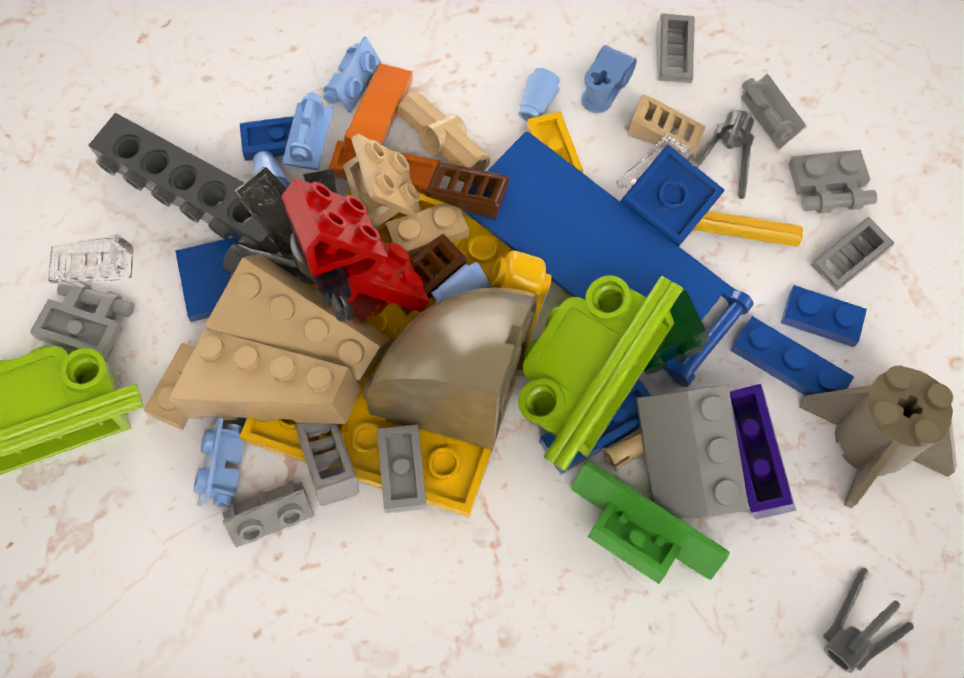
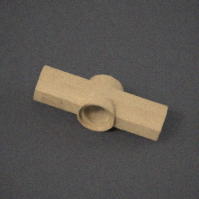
(441, 133)

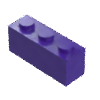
(760, 454)

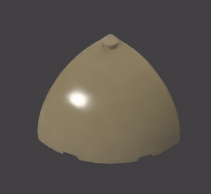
(455, 365)

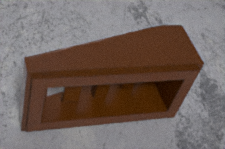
(476, 204)
(430, 255)

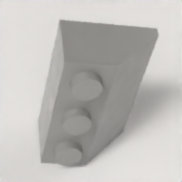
(692, 452)

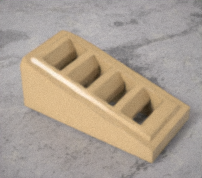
(659, 112)

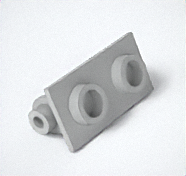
(772, 110)
(251, 520)

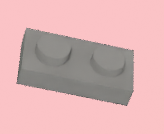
(401, 468)

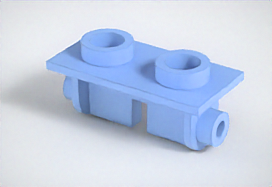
(355, 74)
(308, 133)
(214, 479)

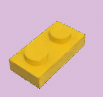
(554, 133)

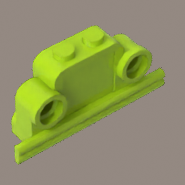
(592, 361)
(58, 404)

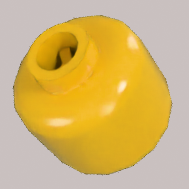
(521, 272)

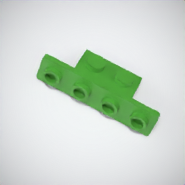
(642, 530)

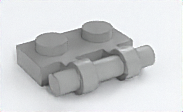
(831, 172)
(74, 328)

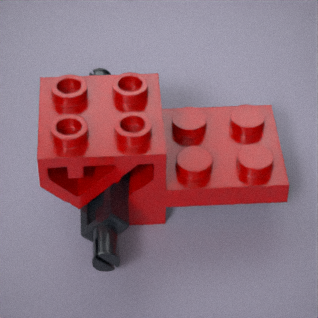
(344, 251)

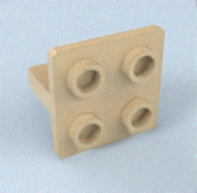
(380, 181)

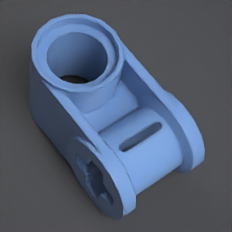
(606, 78)

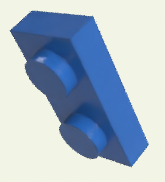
(265, 135)
(824, 316)

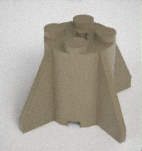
(889, 425)

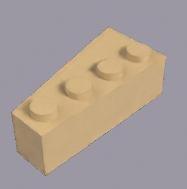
(286, 313)
(254, 380)

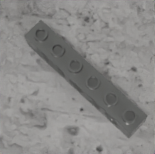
(169, 172)

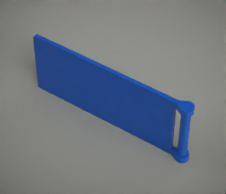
(591, 235)

